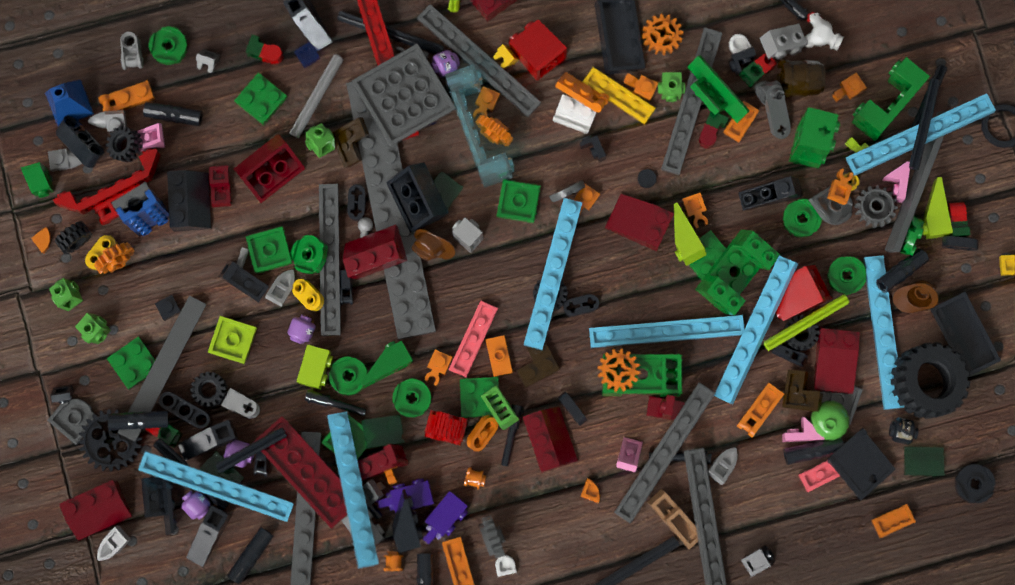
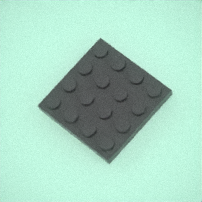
(403, 95)

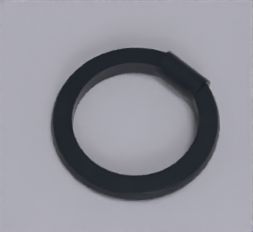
(984, 125)

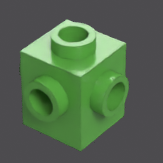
(671, 86)
(320, 140)
(65, 294)
(93, 328)

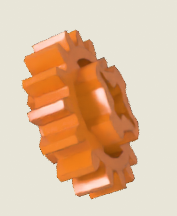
(669, 36)
(494, 130)
(114, 258)
(619, 362)

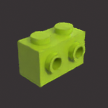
(314, 367)

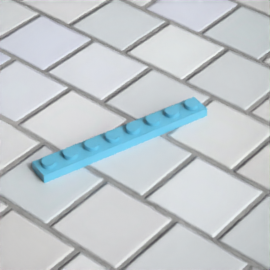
(905, 140)
(553, 274)
(756, 329)
(882, 330)
(666, 331)
(216, 486)
(352, 490)

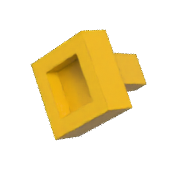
(507, 54)

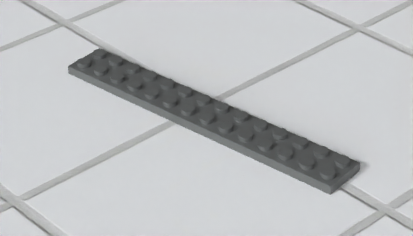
(406, 280)

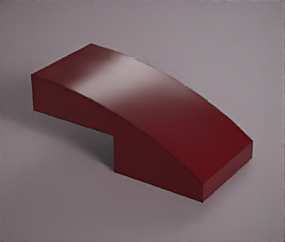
(220, 186)

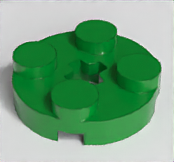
(174, 54)
(792, 224)
(915, 231)
(317, 259)
(847, 286)
(338, 372)
(405, 389)

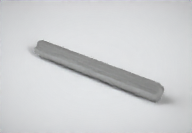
(316, 96)

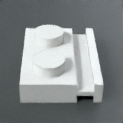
(574, 114)

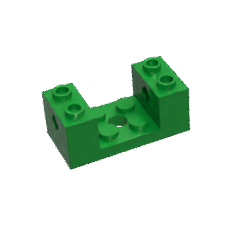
(908, 80)
(814, 137)
(748, 254)
(663, 375)

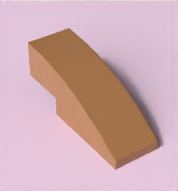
(674, 518)

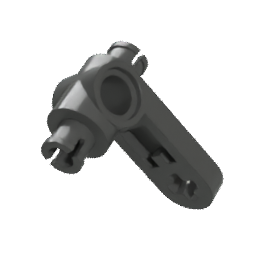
(773, 98)

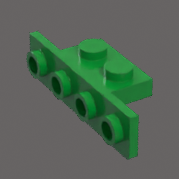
(714, 91)

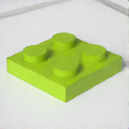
(232, 340)

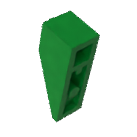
(390, 361)

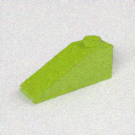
(936, 216)
(686, 240)

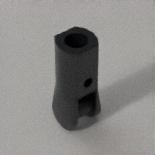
(346, 284)
(786, 352)
(258, 469)

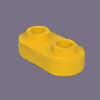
(97, 249)
(306, 293)

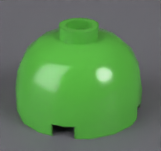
(831, 420)

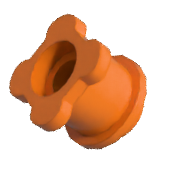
(475, 478)
(393, 561)

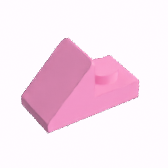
(152, 137)
(900, 177)
(807, 433)
(629, 454)

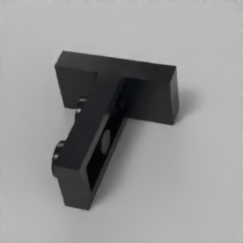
(243, 281)

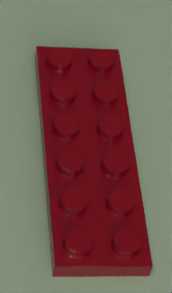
(307, 473)

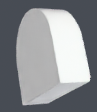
(739, 43)
(505, 565)

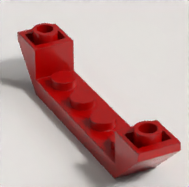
(149, 161)

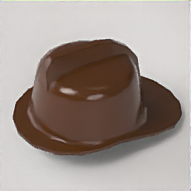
(432, 246)
(916, 297)

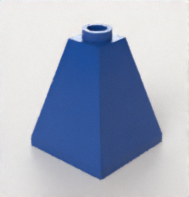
(69, 100)

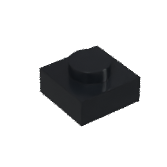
(168, 307)
(62, 394)

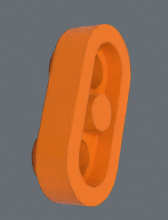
(482, 433)

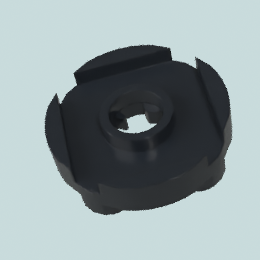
(985, 487)

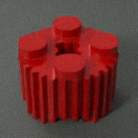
(445, 427)

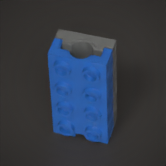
(141, 210)

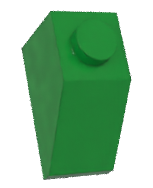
(38, 179)

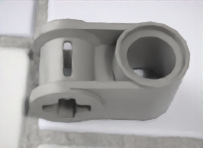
(131, 55)
(238, 403)

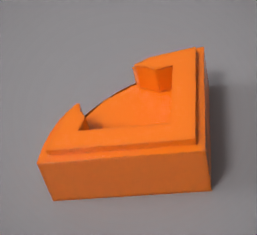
(42, 239)
(591, 491)

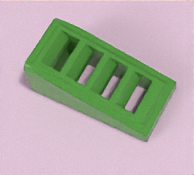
(510, 420)

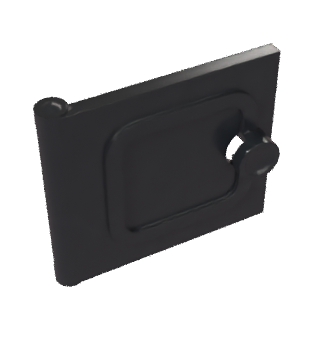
(858, 463)

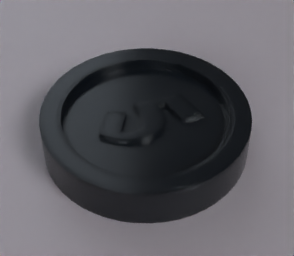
(646, 178)

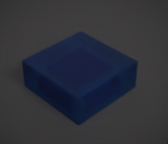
(307, 55)

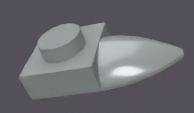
(109, 119)
(62, 160)
(281, 288)
(723, 465)
(112, 543)

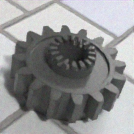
(879, 197)
(492, 537)

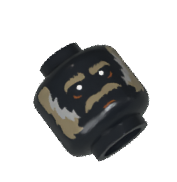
(903, 431)

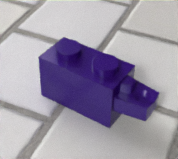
(419, 491)
(444, 516)

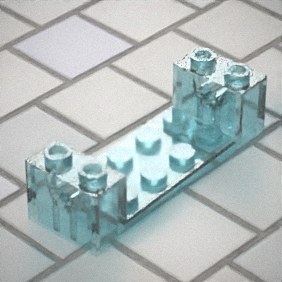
(462, 84)

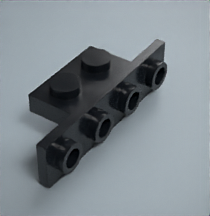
(158, 501)

